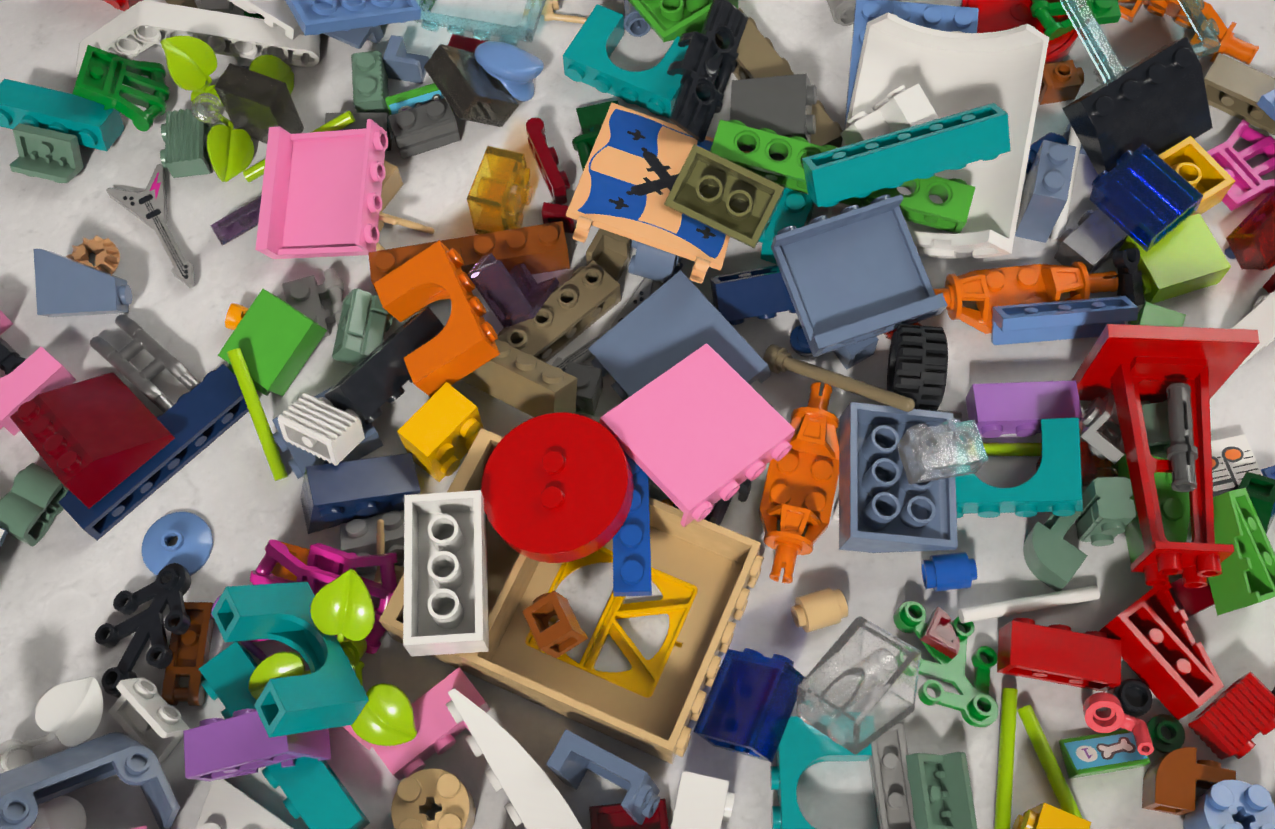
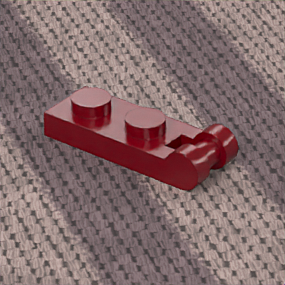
(547, 161)

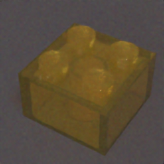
(499, 191)

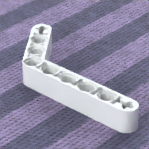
(225, 33)

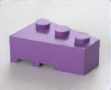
(242, 745)

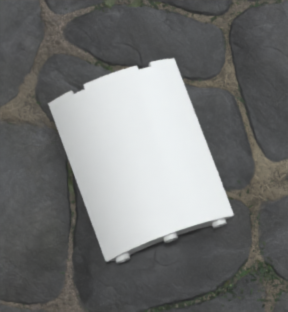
(958, 75)

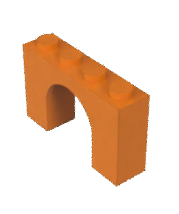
(466, 338)

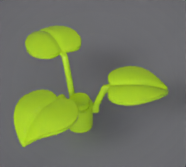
(190, 64)
(348, 611)

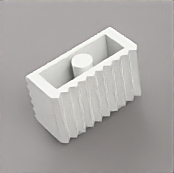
(321, 428)

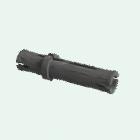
(1182, 450)

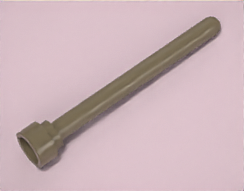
(780, 361)

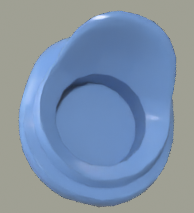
(510, 66)

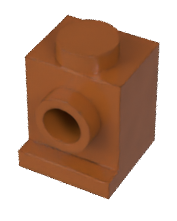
(1060, 82)
(553, 636)

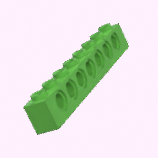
(789, 173)

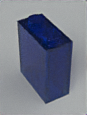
(1144, 196)
(750, 703)

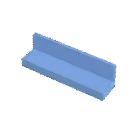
(1059, 319)

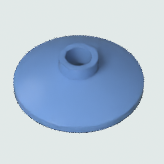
(191, 549)

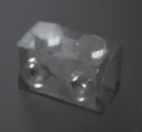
(941, 451)

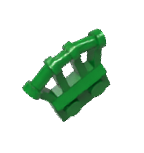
(1103, 10)
(103, 79)

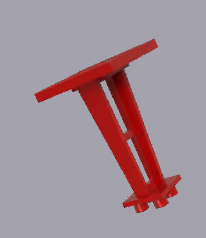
(1138, 366)

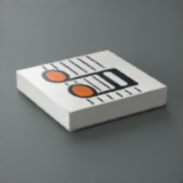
(1230, 462)

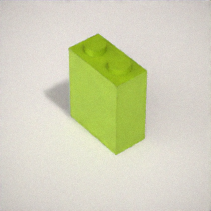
(1180, 261)

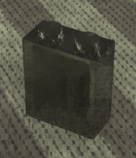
(469, 87)
(257, 102)

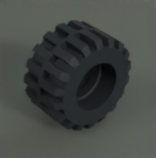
(918, 365)

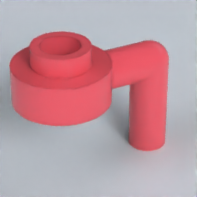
(1115, 718)

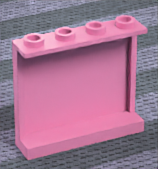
(322, 193)
(699, 432)

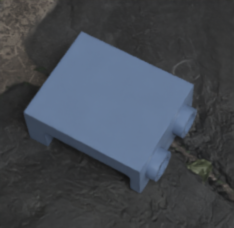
(576, 755)

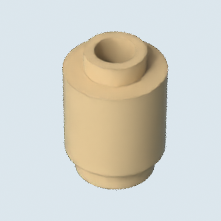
(819, 609)

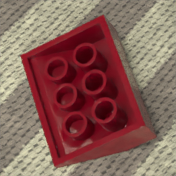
(92, 434)

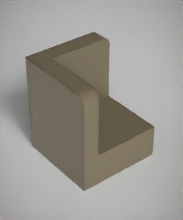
(609, 252)

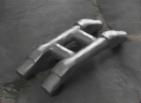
(142, 379)

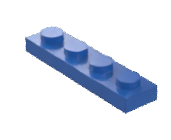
(632, 542)

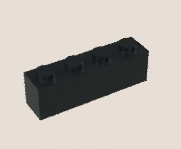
(384, 370)

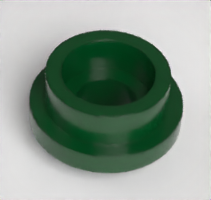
(1159, 742)

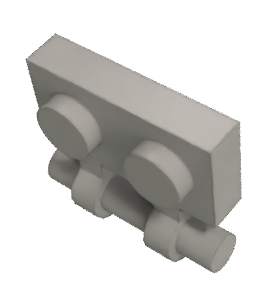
(307, 296)

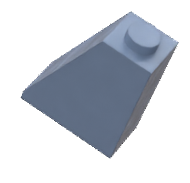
(76, 289)

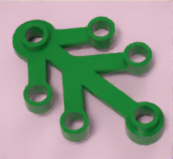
(953, 670)

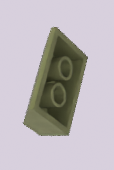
(724, 196)

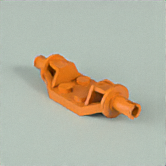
(1229, 44)
(1019, 286)
(802, 484)

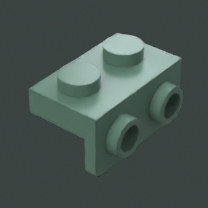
(46, 154)
(941, 791)

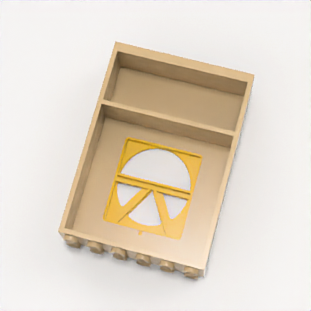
(703, 587)

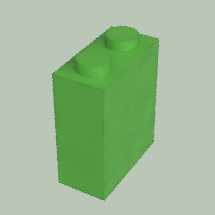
(273, 342)

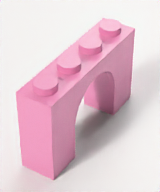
(32, 377)

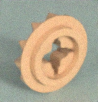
(106, 254)

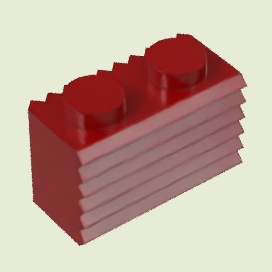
(1236, 718)

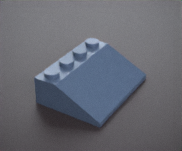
(875, 499)

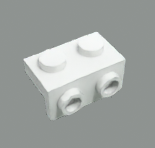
(148, 716)

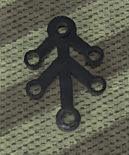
(168, 589)

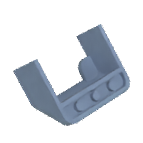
(80, 766)

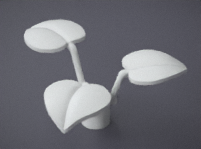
(72, 715)

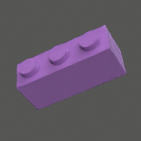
(1021, 406)

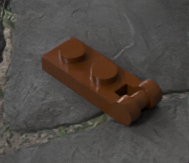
(189, 654)

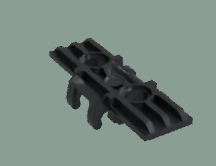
(699, 94)

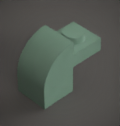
(1051, 556)

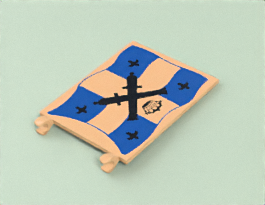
(629, 184)

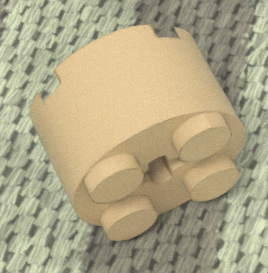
(428, 787)

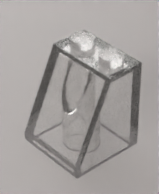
(860, 686)

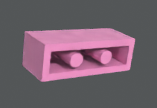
(433, 724)

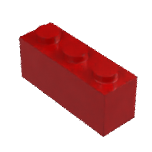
(1059, 655)

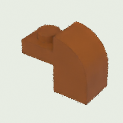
(1173, 781)

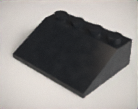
(1147, 104)

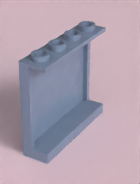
(855, 275)
(666, 331)

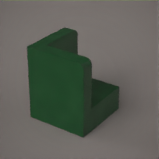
(1262, 494)

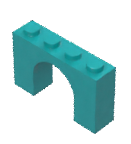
(589, 63)
(1052, 489)
(302, 702)
(797, 751)

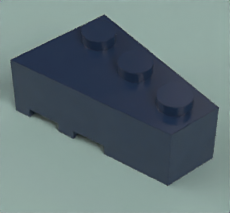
(356, 489)

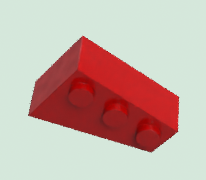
(1165, 652)

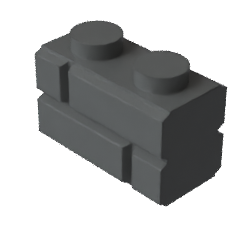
(424, 128)

